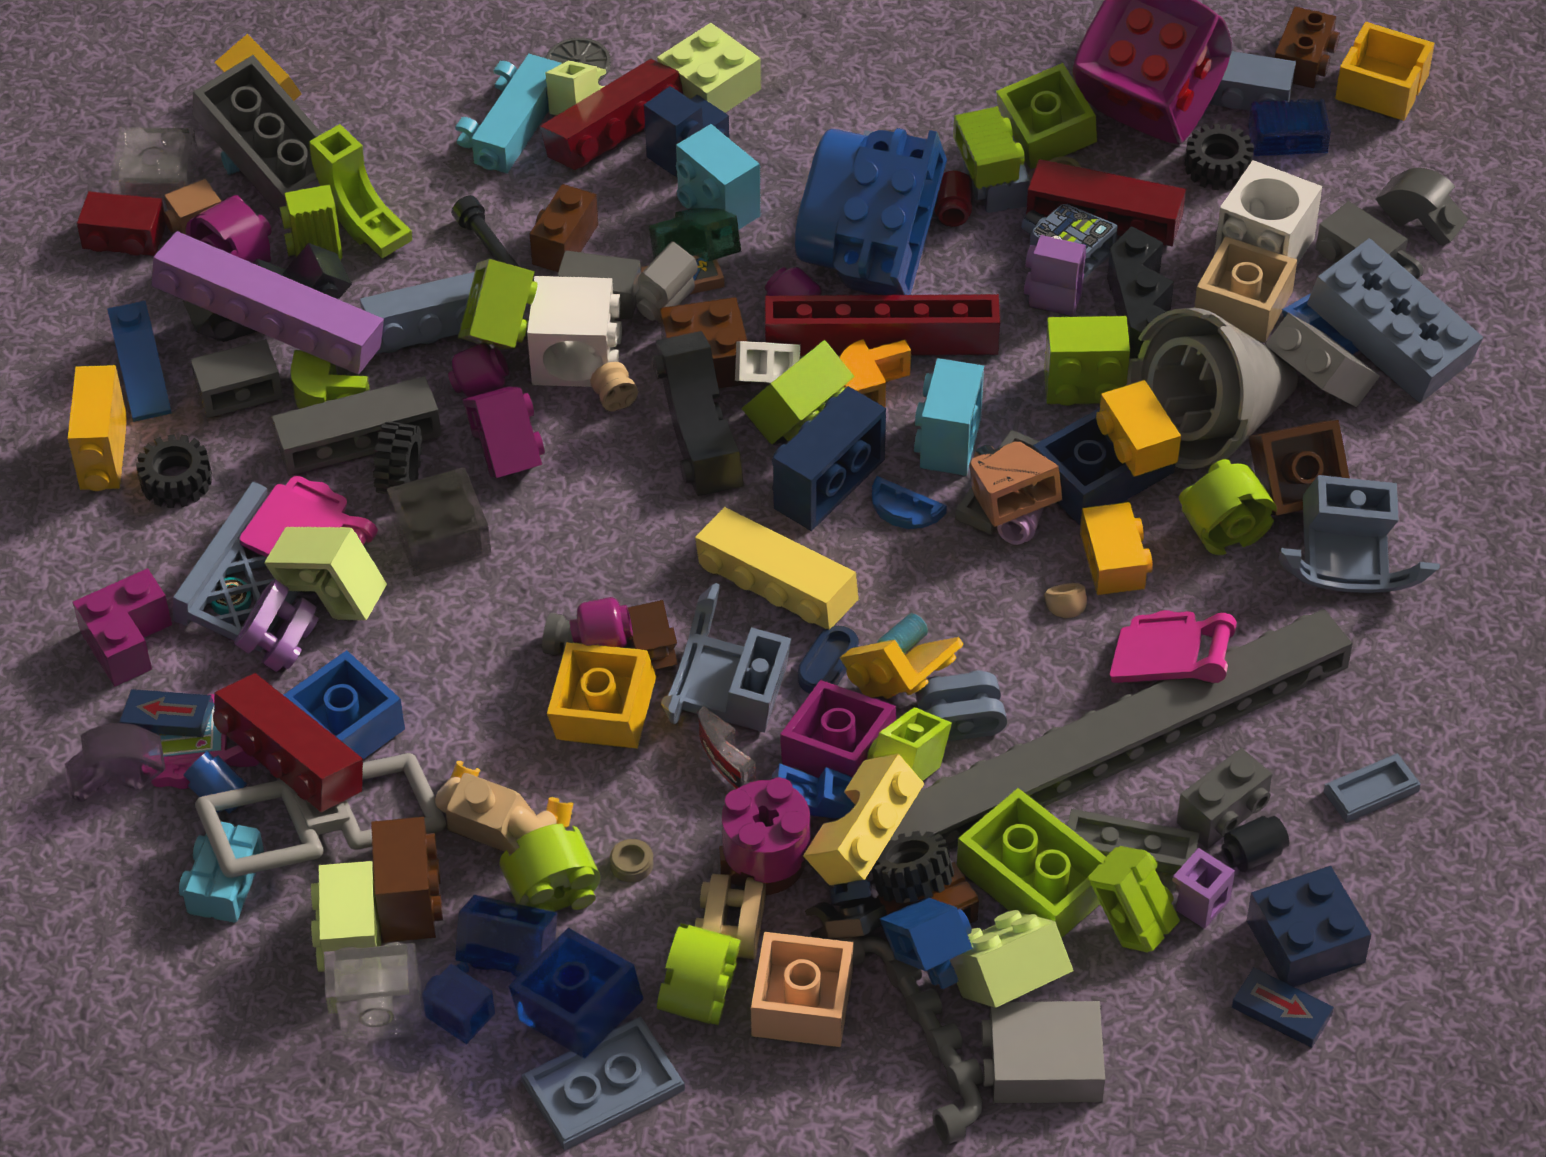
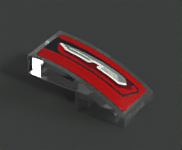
(720, 746)

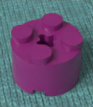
(234, 229)
(765, 829)

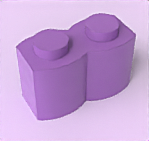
(1055, 275)

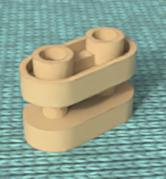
(718, 896)

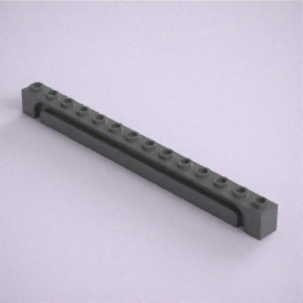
(1132, 729)

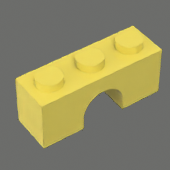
(882, 796)

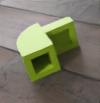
(318, 382)

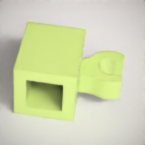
(571, 84)

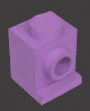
(1203, 887)

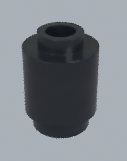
(1255, 843)

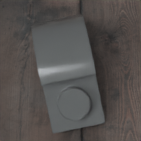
(1424, 196)

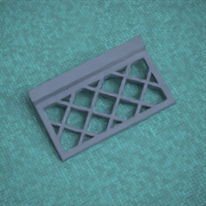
(213, 567)

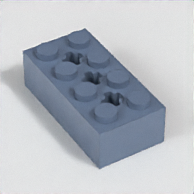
(1394, 320)

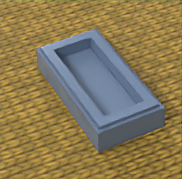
(1371, 788)

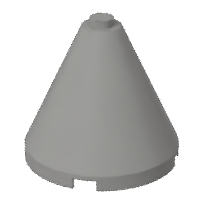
(1210, 381)

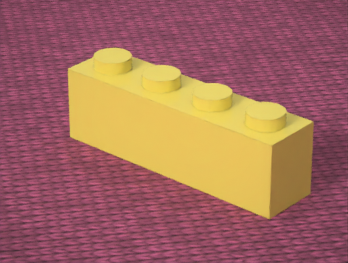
(777, 568)

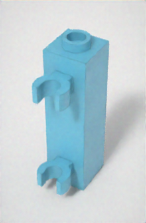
(512, 117)

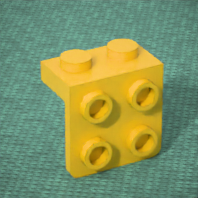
(886, 671)

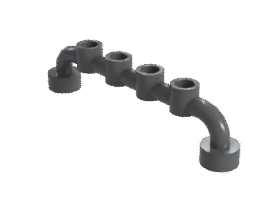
(941, 1040)

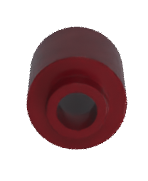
(954, 199)

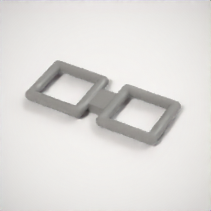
(307, 819)

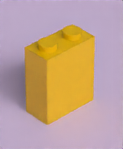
(97, 427)

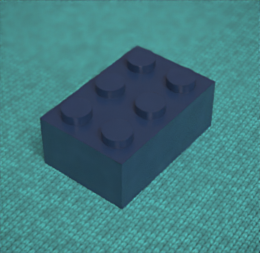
(829, 458)
(1091, 469)

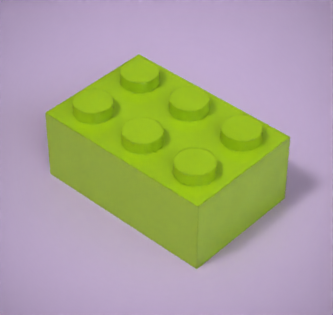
(1031, 862)

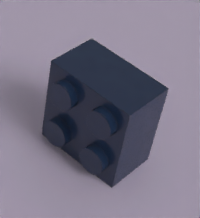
(1308, 927)

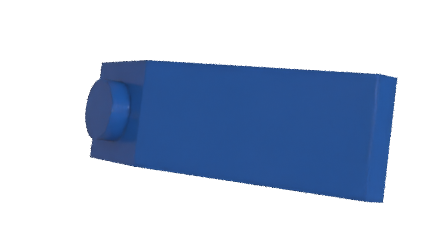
(139, 361)

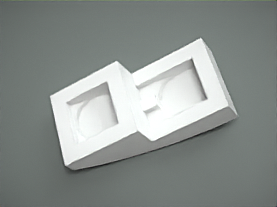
(764, 360)

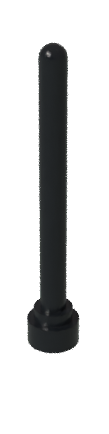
(471, 215)

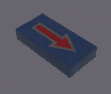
(168, 712)
(1282, 1007)

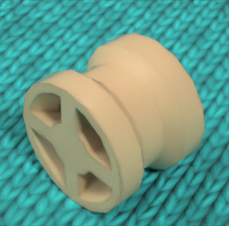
(614, 386)

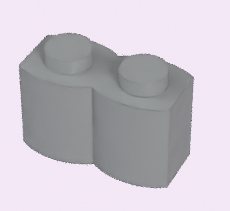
(666, 281)

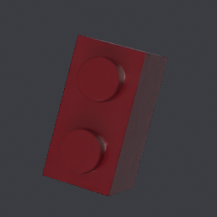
(121, 223)

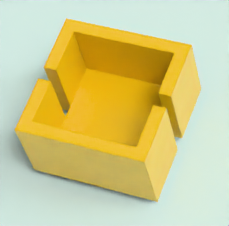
(1384, 71)

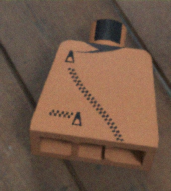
(1013, 481)

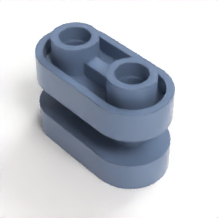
(967, 702)

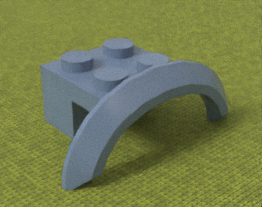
(1348, 538)
(726, 677)

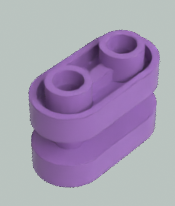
(297, 623)

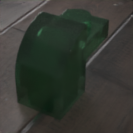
(700, 232)

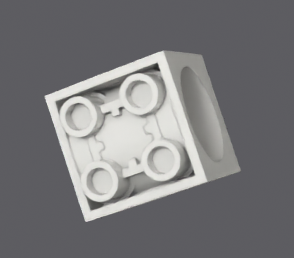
(1271, 211)
(572, 329)

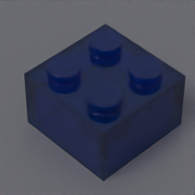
(576, 992)

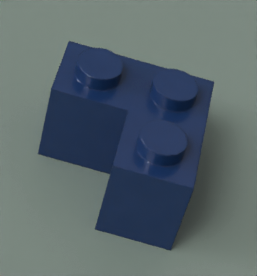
(673, 118)

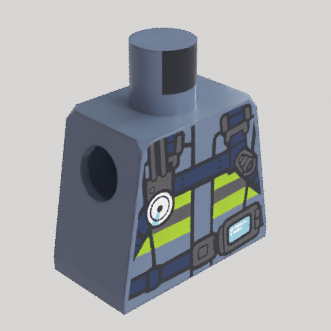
(1074, 226)

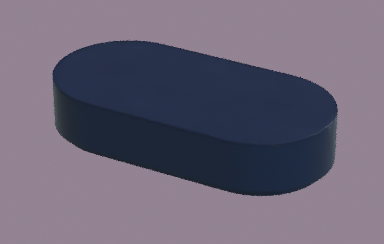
(823, 658)

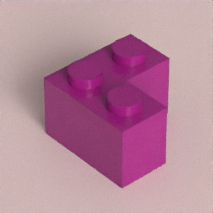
(505, 430)
(119, 619)

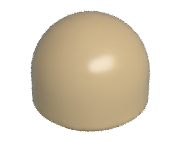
(1066, 600)

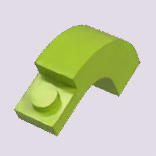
(340, 162)

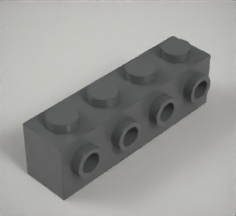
(354, 422)

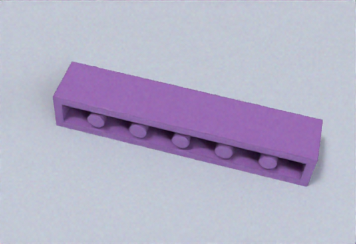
(267, 302)

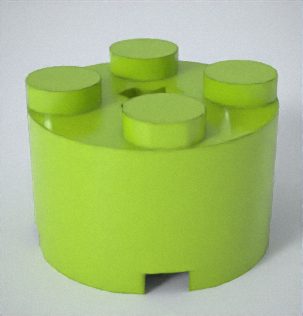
(1228, 507)
(551, 869)
(698, 974)

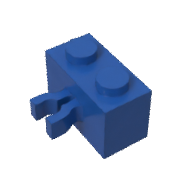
(928, 937)

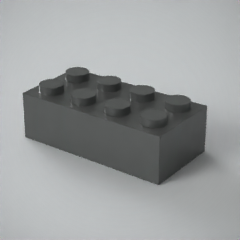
(259, 129)

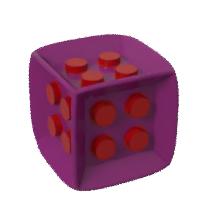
(1153, 64)

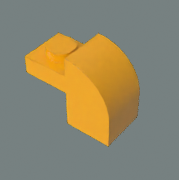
(876, 367)

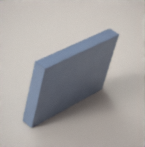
(605, 1088)

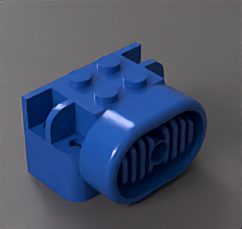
(870, 207)

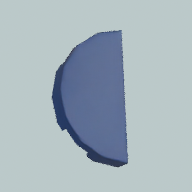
(904, 507)

